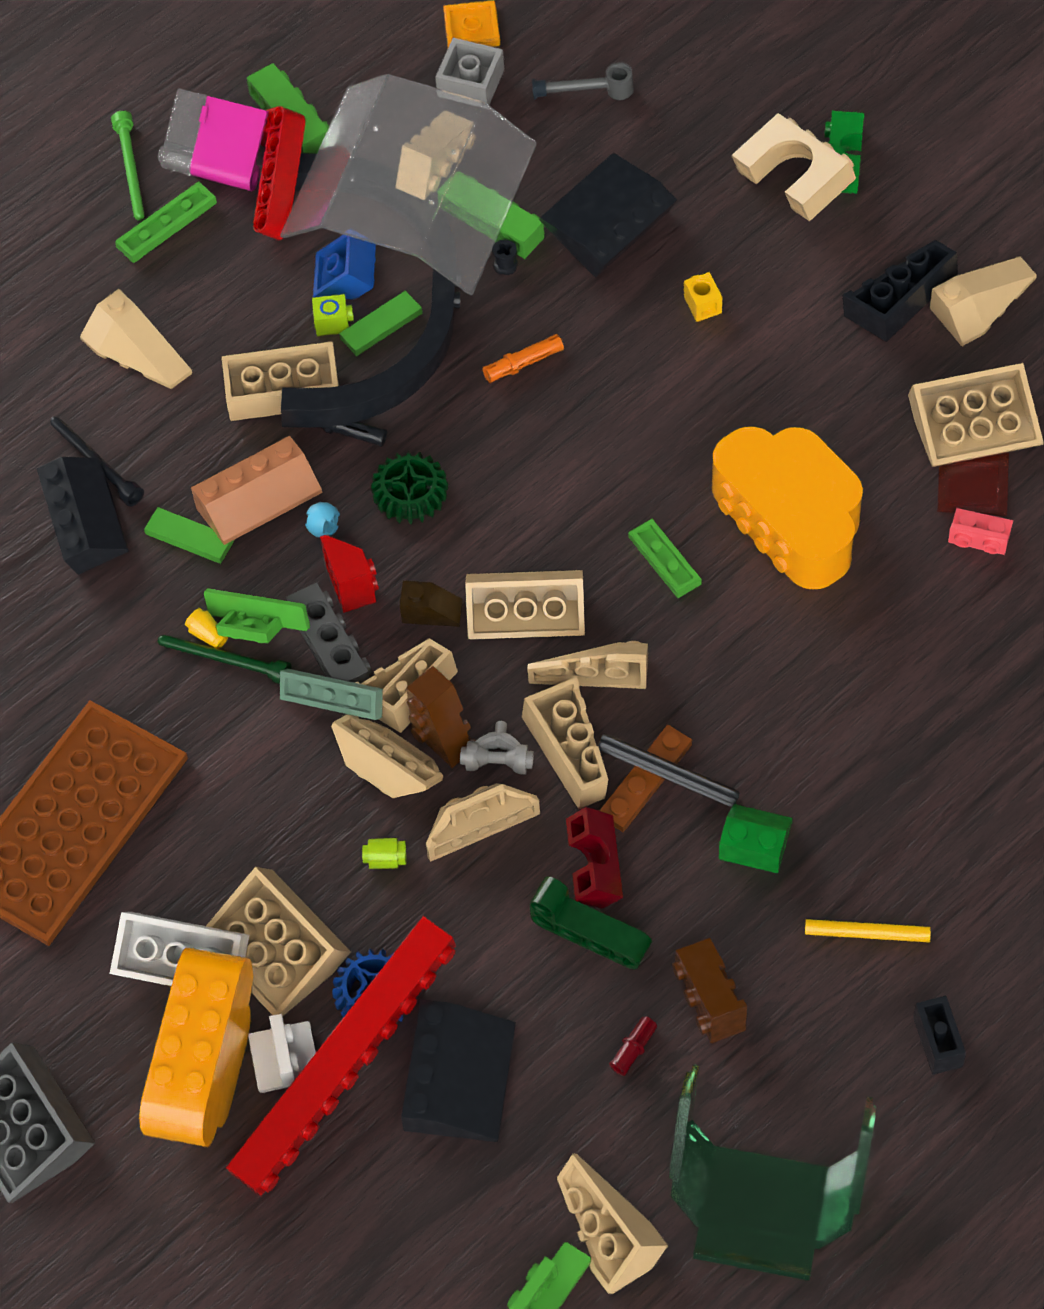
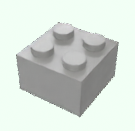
(471, 70)

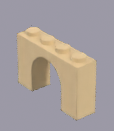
(784, 140)

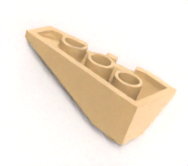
(605, 666)

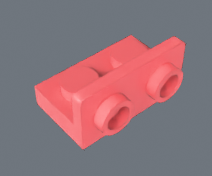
(980, 531)

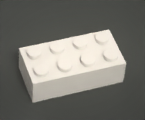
(152, 945)

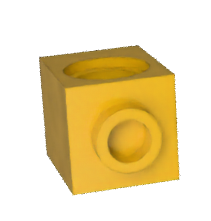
(702, 296)

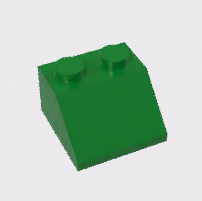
(754, 838)

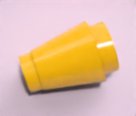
(203, 626)

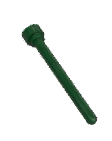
(271, 669)

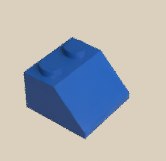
(345, 268)

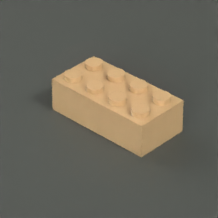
(256, 378)

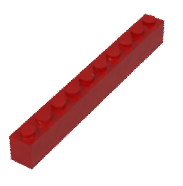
(342, 1056)

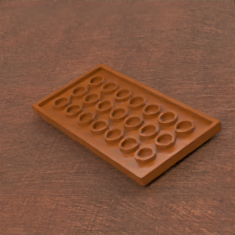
(78, 817)

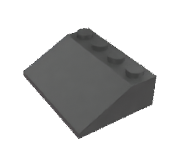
(36, 1124)

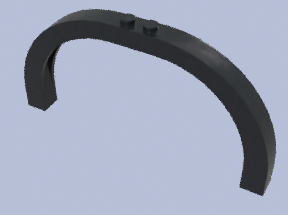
(388, 389)

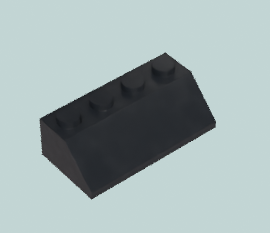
(82, 511)

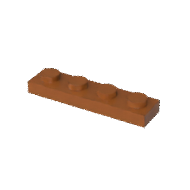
(642, 784)

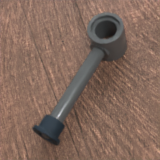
(617, 81)

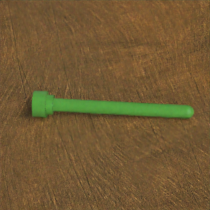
(123, 124)

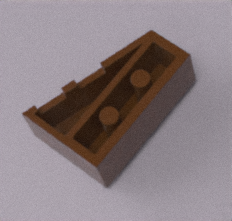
(436, 715)
(710, 991)

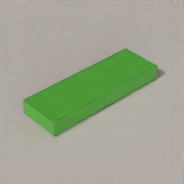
(380, 323)
(187, 535)
(665, 558)

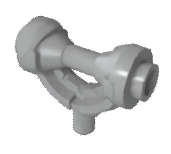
(516, 757)

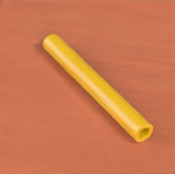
(867, 930)

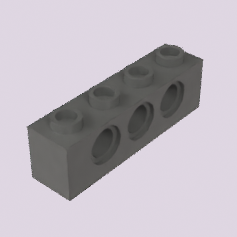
(330, 626)

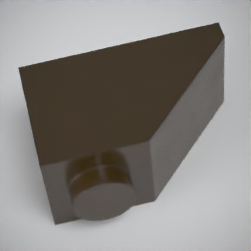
(429, 605)

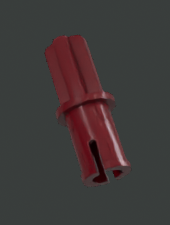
(633, 1045)

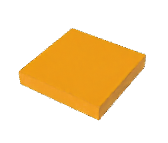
(472, 23)

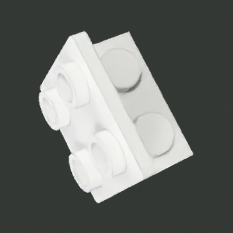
(280, 1053)

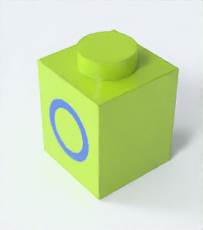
(331, 314)

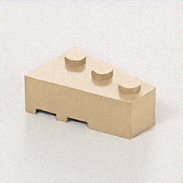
(405, 671)

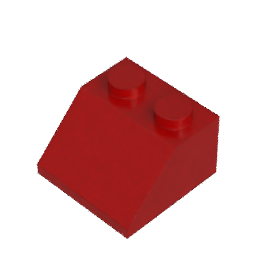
(350, 573)

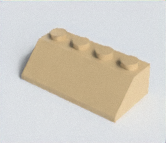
(525, 604)

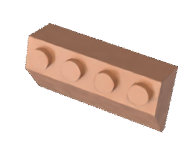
(256, 490)

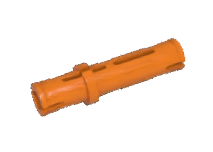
(514, 362)

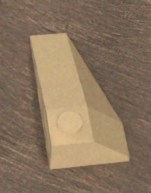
(977, 298)
(127, 336)
(615, 1232)

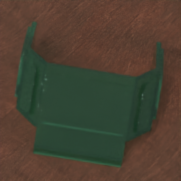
(762, 1207)

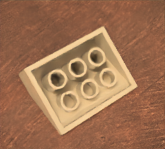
(975, 415)
(286, 940)

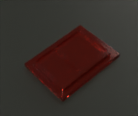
(975, 485)

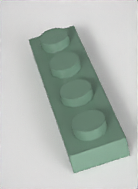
(331, 694)

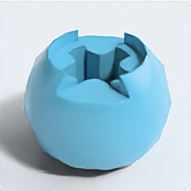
(322, 519)

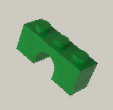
(846, 135)

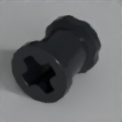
(505, 259)

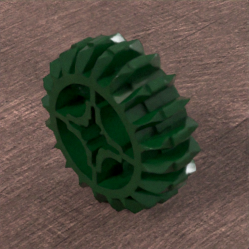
(392, 485)

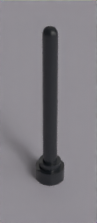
(128, 491)

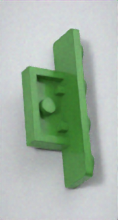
(254, 616)
(551, 1280)

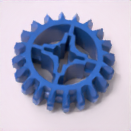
(356, 970)

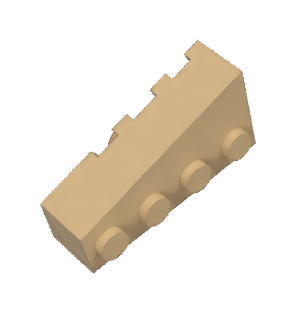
(567, 739)

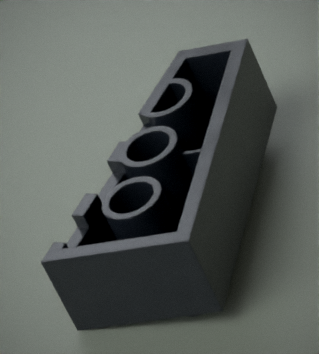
(900, 293)

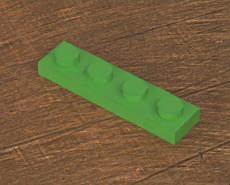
(165, 222)

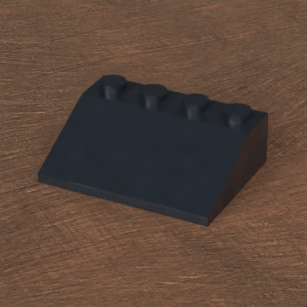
(607, 212)
(457, 1072)

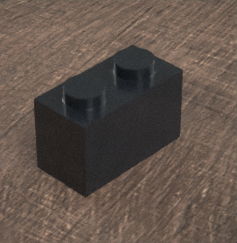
(939, 1035)

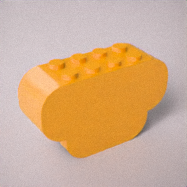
(790, 500)
(198, 1048)

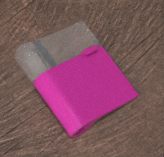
(214, 140)

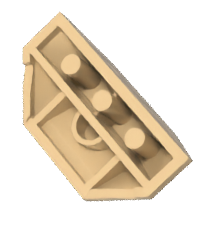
(384, 757)
(478, 817)

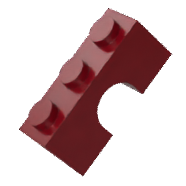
(595, 837)

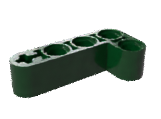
(586, 926)

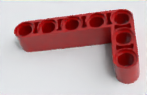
(279, 173)

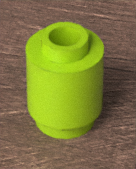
(384, 853)

